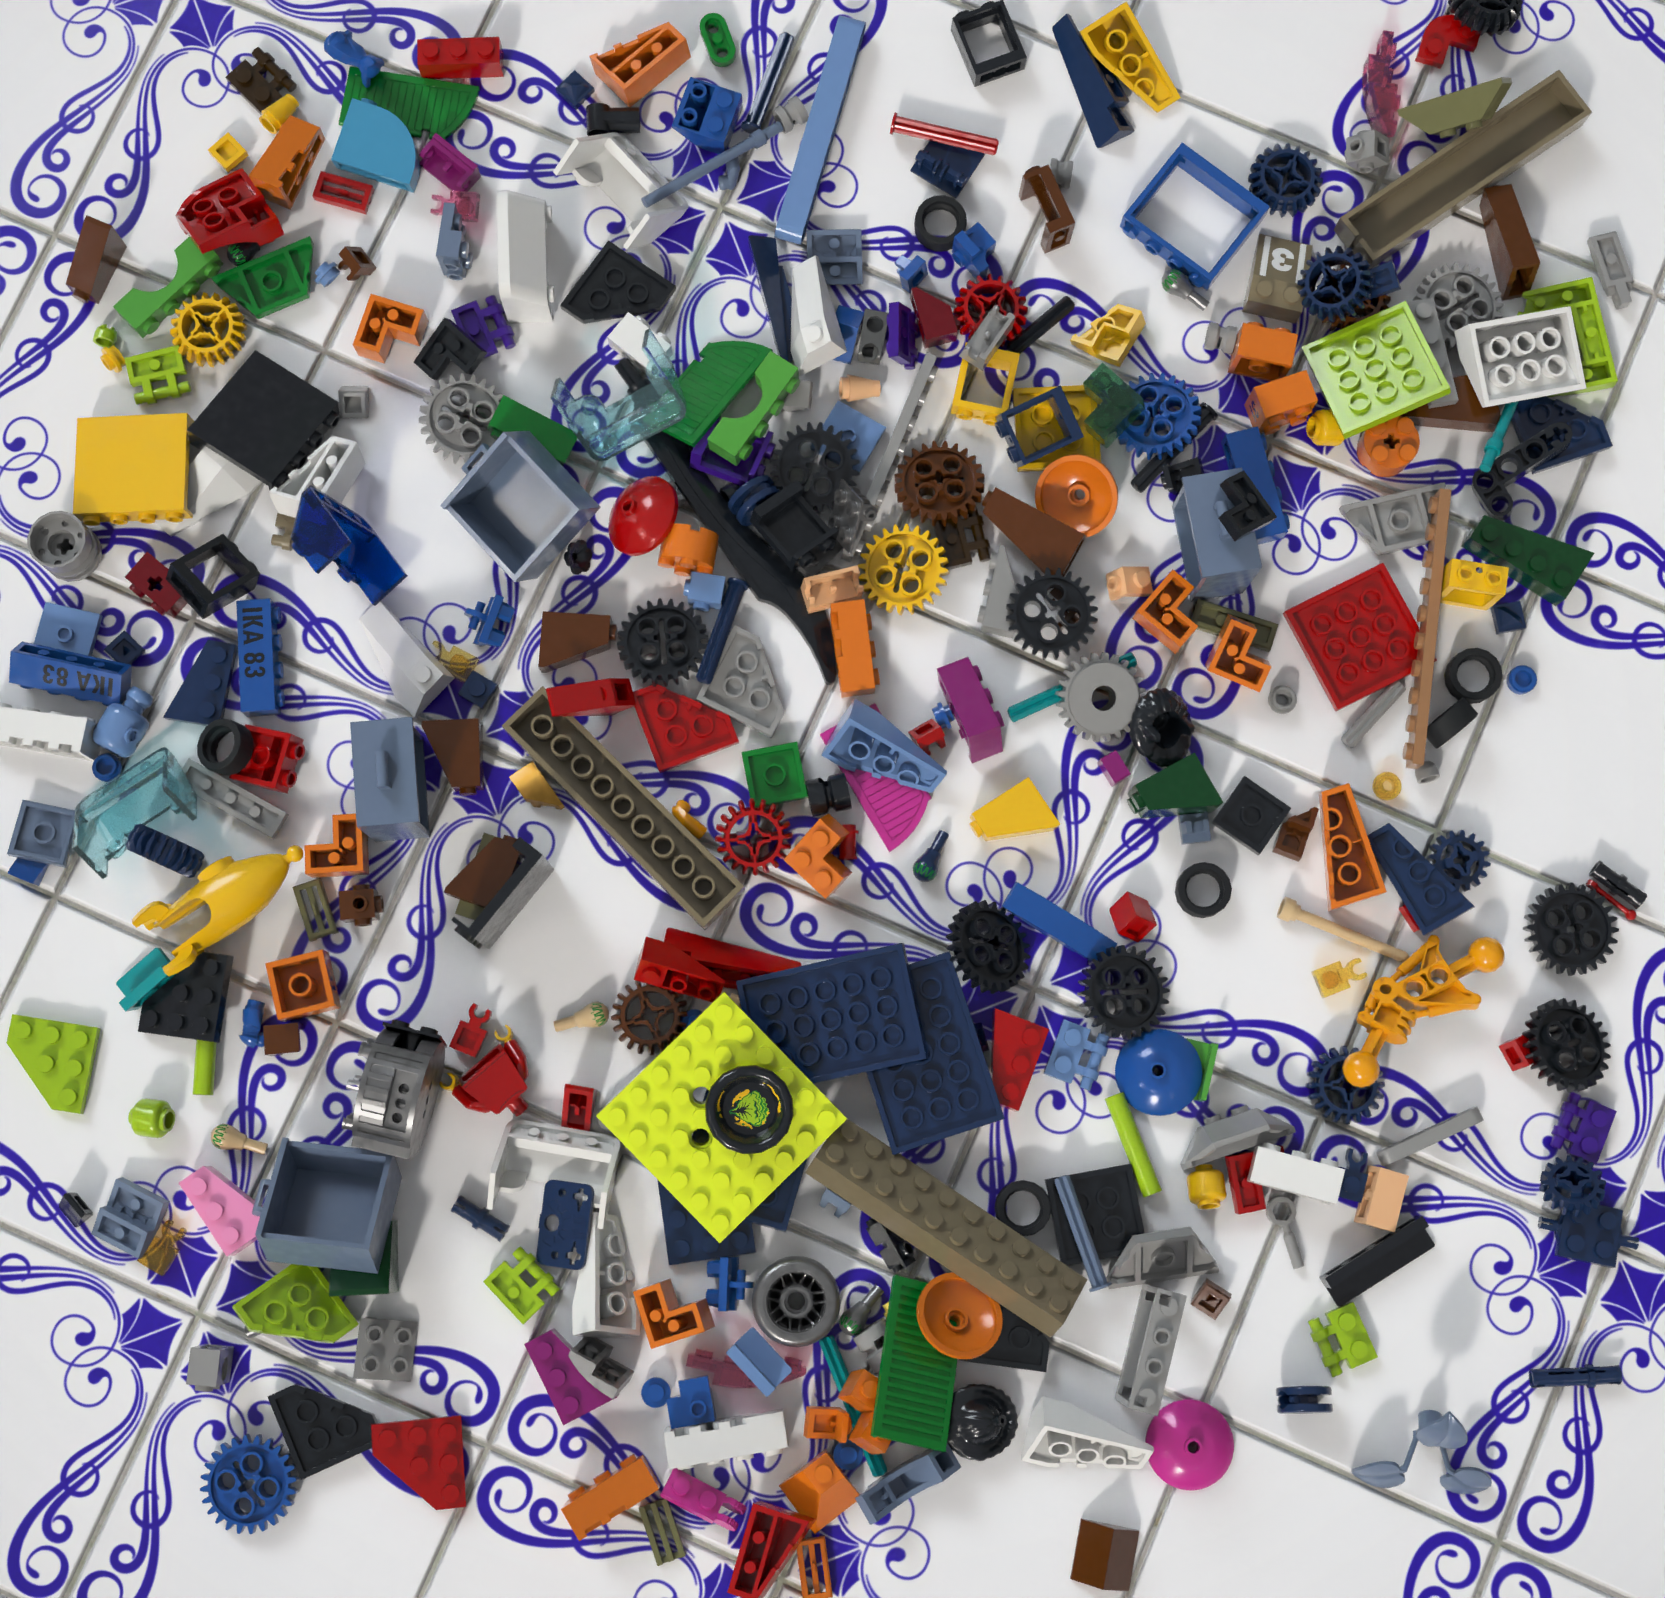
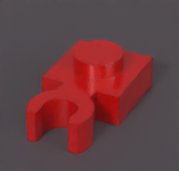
(470, 1036)

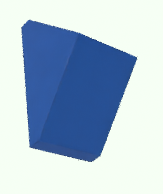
(850, 324)

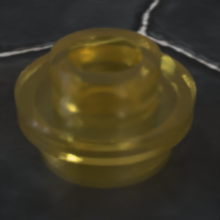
(1379, 790)

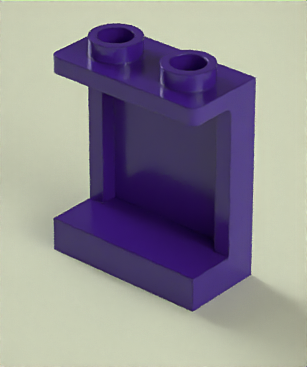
(711, 463)

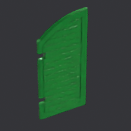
(416, 101)
(714, 384)

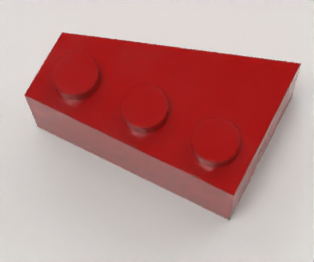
(1014, 1055)
(766, 1548)

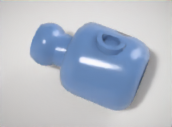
(123, 725)

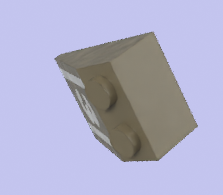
(1274, 279)

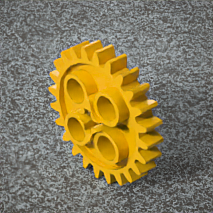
(927, 576)

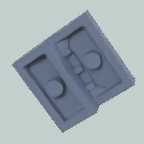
(838, 254)
(130, 1217)

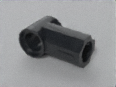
(604, 119)

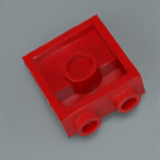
(272, 760)

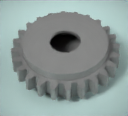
(1078, 693)

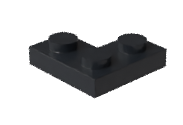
(449, 344)
(1250, 508)

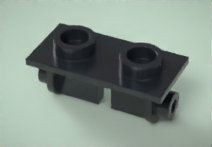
(898, 1253)

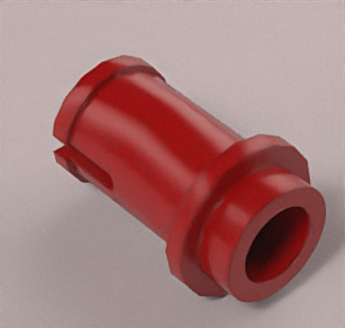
(847, 847)

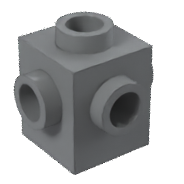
(1367, 151)

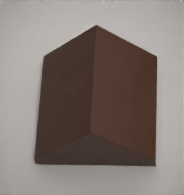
(1104, 1555)

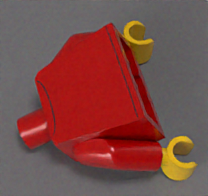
(494, 1080)

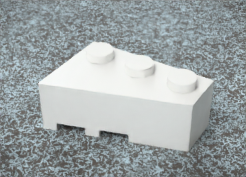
(328, 469)
(1296, 1173)

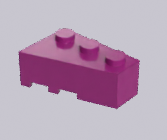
(972, 708)
(564, 1383)

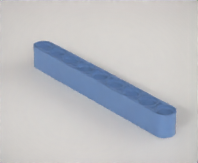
(820, 130)

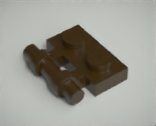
(254, 87)
(955, 543)

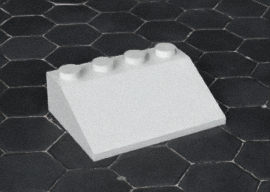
(1521, 356)

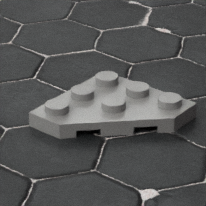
(744, 684)

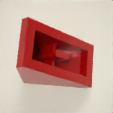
(578, 1107)

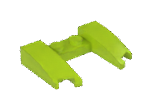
(1589, 328)

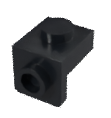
(1172, 475)

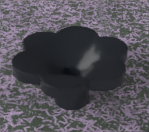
(578, 557)

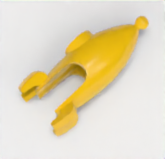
(234, 894)

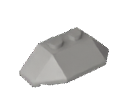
(1233, 1134)

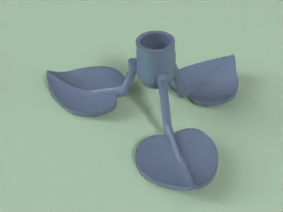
(1432, 1431)

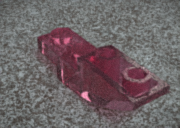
(1378, 92)
(729, 1374)

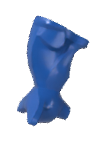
(346, 50)

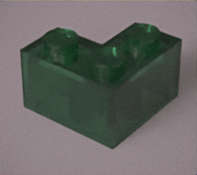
(1117, 405)

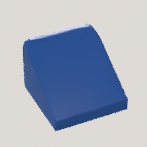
(28, 870)

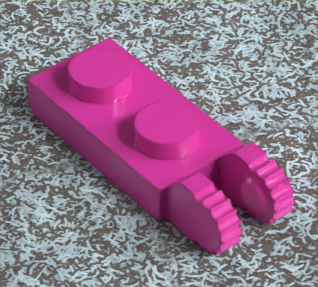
(701, 1499)

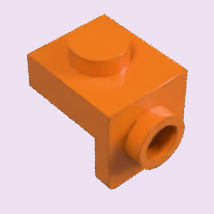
(827, 1423)

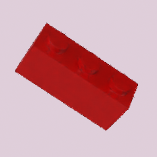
(460, 58)

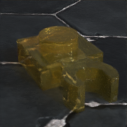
(456, 661)
(1335, 978)
(161, 1250)

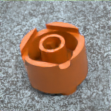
(1378, 457)
(689, 550)

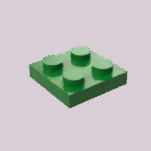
(775, 774)

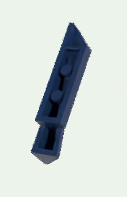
(1094, 85)
(773, 291)

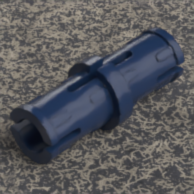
(480, 1218)

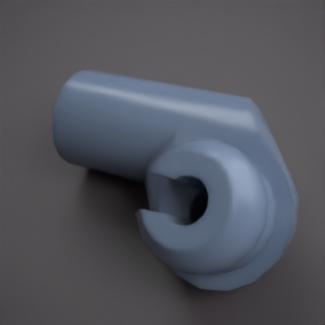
(730, 180)

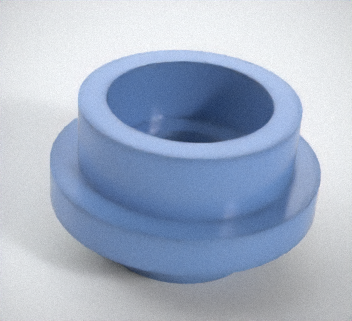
(326, 273)

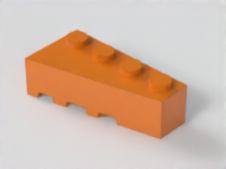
(1348, 856)

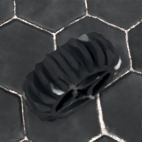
(1486, 15)

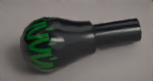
(242, 252)

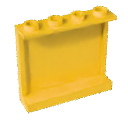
(132, 469)

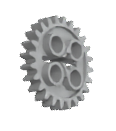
(1443, 286)
(452, 440)

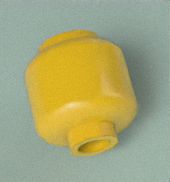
(1324, 429)
(1206, 1187)

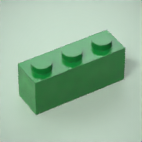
(516, 417)

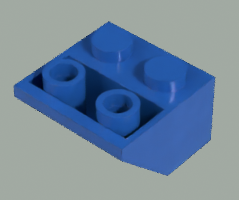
(708, 115)

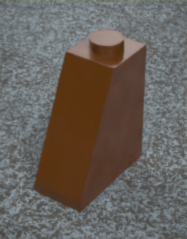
(94, 260)
(573, 638)
(459, 751)
(486, 872)

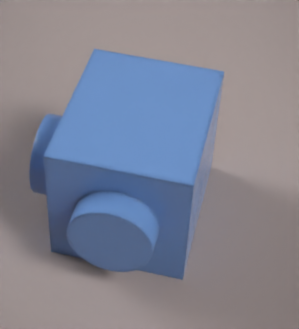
(705, 591)

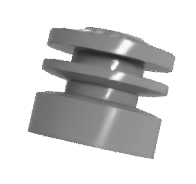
(64, 546)

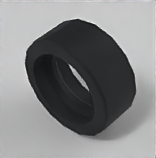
(939, 202)
(1492, 666)
(1450, 722)
(209, 742)
(1212, 870)
(1040, 1194)

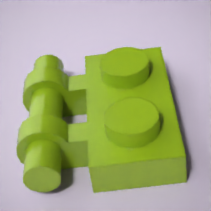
(154, 367)
(514, 1291)
(1350, 1335)

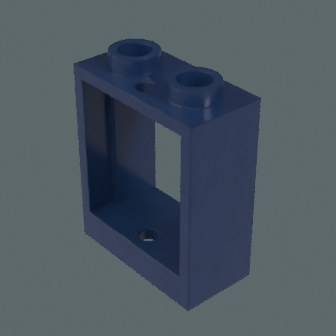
(1063, 415)

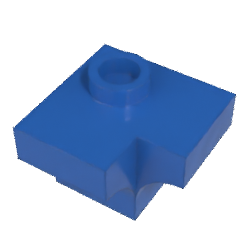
(972, 249)
(693, 1404)

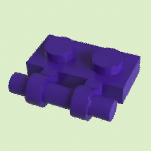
(473, 323)
(902, 335)
(1590, 1131)

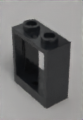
(998, 66)
(196, 593)

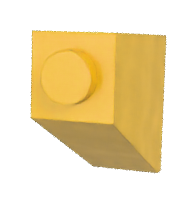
(1014, 814)

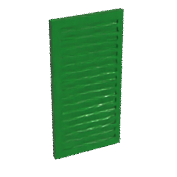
(913, 1376)

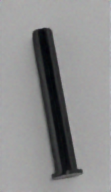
(1154, 467)

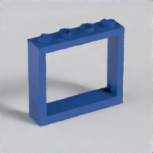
(1215, 181)

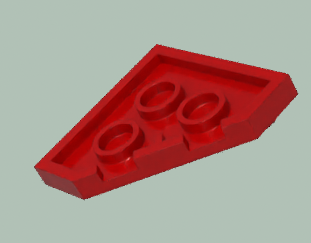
(680, 727)
(425, 1457)

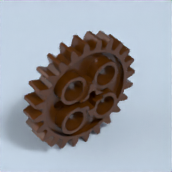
(942, 504)

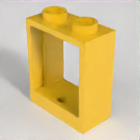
(967, 410)
(1471, 589)

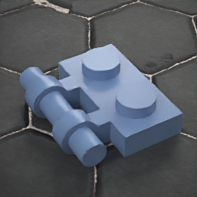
(1067, 1053)

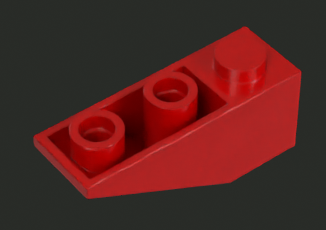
(591, 698)
(674, 970)

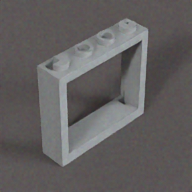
(1150, 1349)

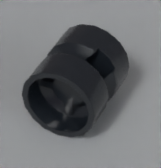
(828, 794)

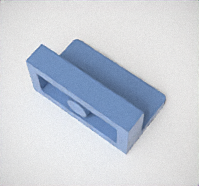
(759, 1361)

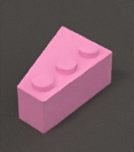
(222, 1208)

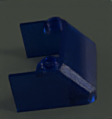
(333, 532)

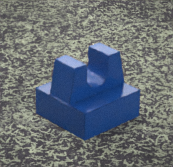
(911, 271)

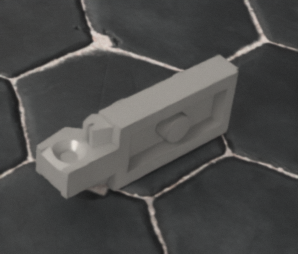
(1612, 267)

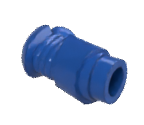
(252, 1022)

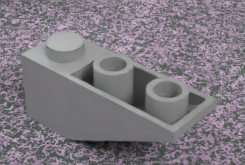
(998, 591)

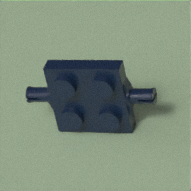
(1589, 1237)

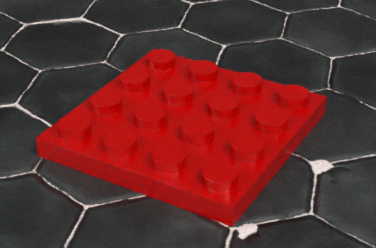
(1356, 636)

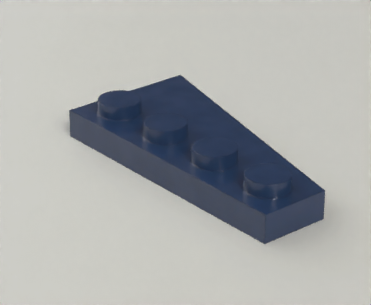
(1420, 885)

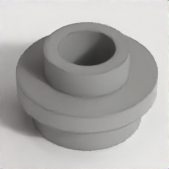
(1290, 697)

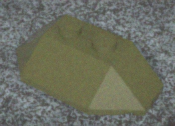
(1458, 109)

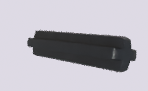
(1041, 325)

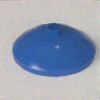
(1162, 1093)

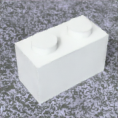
(628, 340)

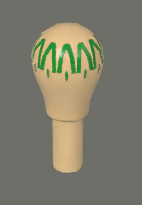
(592, 1015)
(229, 1138)

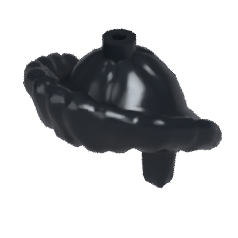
(1161, 727)
(981, 1422)

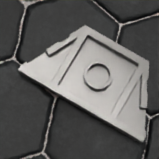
(1393, 520)
(1161, 1258)

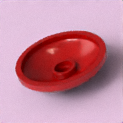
(643, 515)

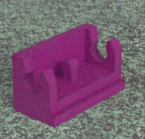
(449, 165)

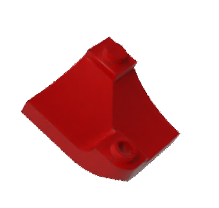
(228, 214)

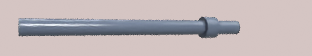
(756, 140)

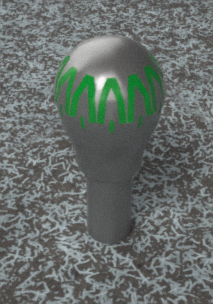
(1177, 284)
(855, 1318)

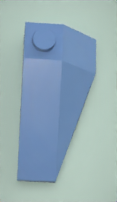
(875, 745)

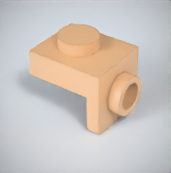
(1129, 582)

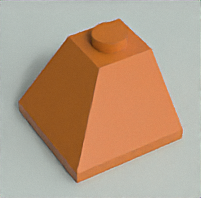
(820, 1490)

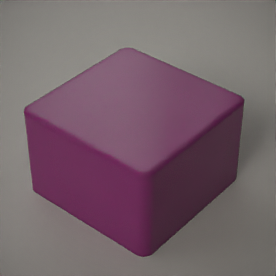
(1113, 768)

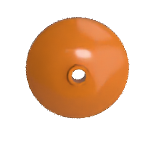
(1058, 498)
(975, 1313)

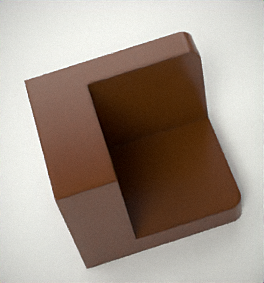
(282, 1038)

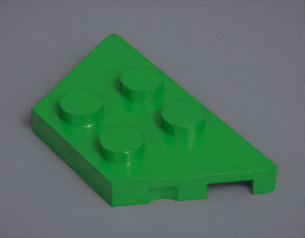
(271, 280)

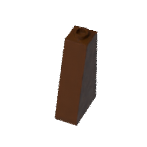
(1508, 241)
(1464, 415)
(1035, 533)

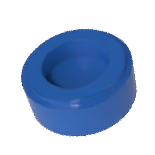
(1521, 679)

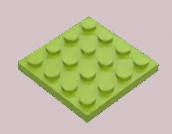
(1376, 370)

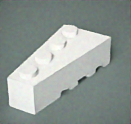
(48, 732)
(726, 1438)

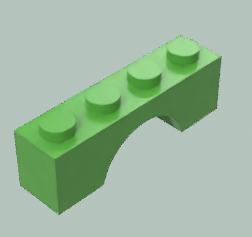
(147, 309)
(735, 436)

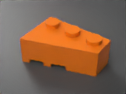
(643, 63)
(287, 161)
(853, 648)
(609, 1495)

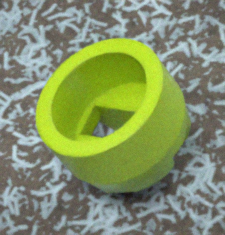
(105, 337)

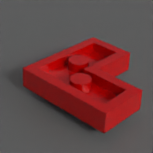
(1246, 1195)

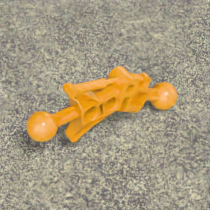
(1397, 1010)

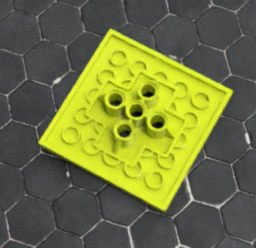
(659, 1115)

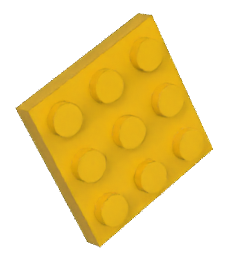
(1039, 427)

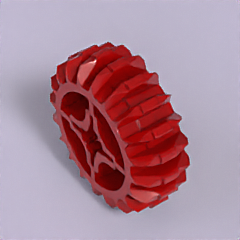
(981, 304)
(740, 836)

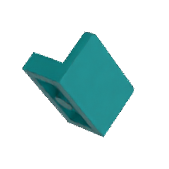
(143, 980)

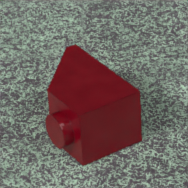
(934, 319)

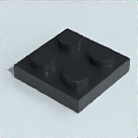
(1251, 815)

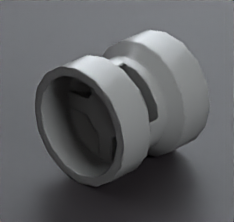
(791, 114)
(1226, 341)

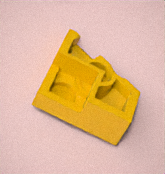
(1112, 334)

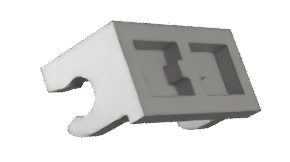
(988, 338)

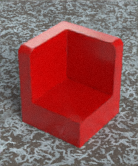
(1132, 917)

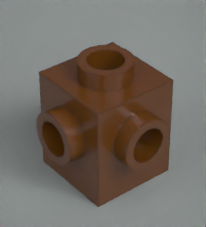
(351, 901)

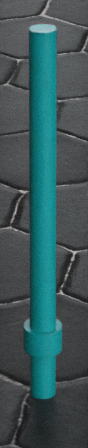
(1494, 444)

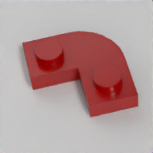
(1439, 35)

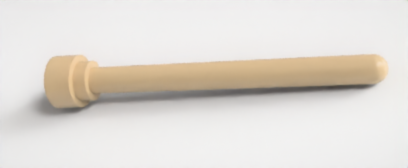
(1291, 910)

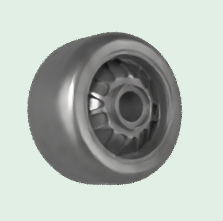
(791, 1325)

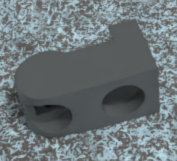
(872, 336)

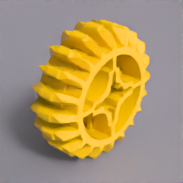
(199, 337)

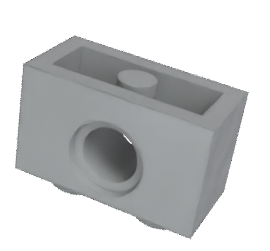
(209, 1366)

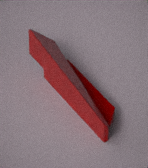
(726, 959)

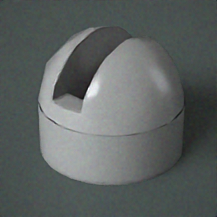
(1427, 772)

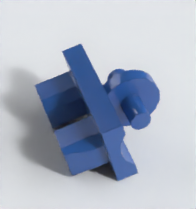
(495, 610)
(731, 1283)

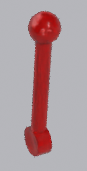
(1630, 914)

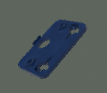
(572, 1228)

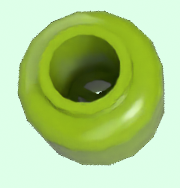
(151, 1118)

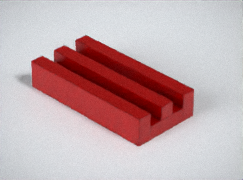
(349, 183)

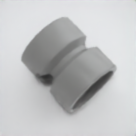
(866, 1339)

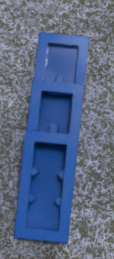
(1056, 922)

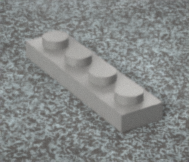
(1427, 319)
(234, 799)

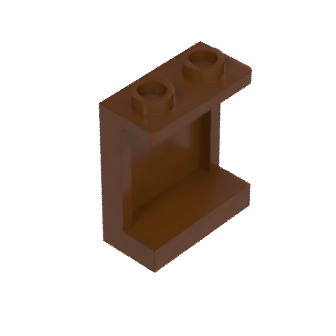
(1041, 183)

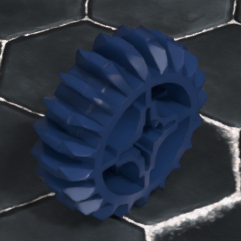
(1305, 185)
(1344, 277)
(164, 850)
(1344, 1098)

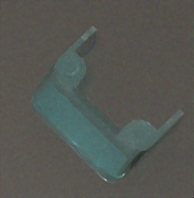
(632, 419)
(130, 799)

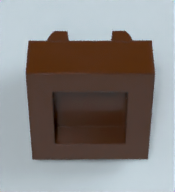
(356, 261)

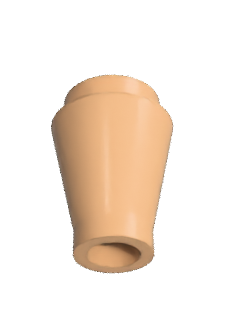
(858, 388)

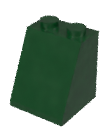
(1175, 791)
(362, 1283)

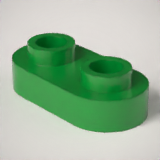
(719, 41)

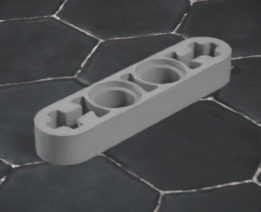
(1429, 1136)

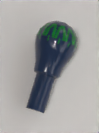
(927, 865)

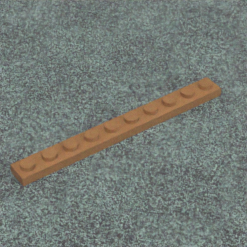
(1426, 638)

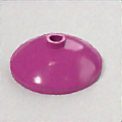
(1173, 1431)

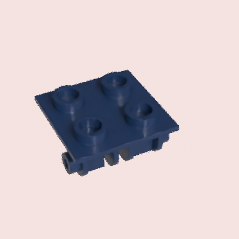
(946, 166)

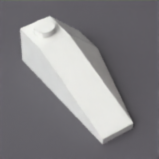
(814, 324)
(211, 486)
(407, 664)
(603, 1291)
(1072, 1435)

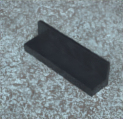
(1378, 1261)

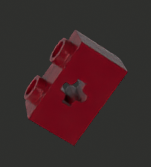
(144, 578)

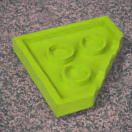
(56, 1058)
(296, 1306)

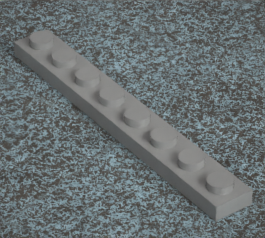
(895, 446)

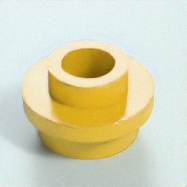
(112, 359)

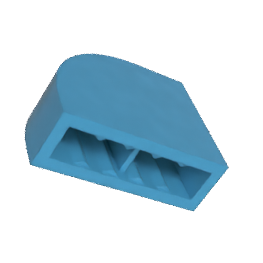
(377, 146)

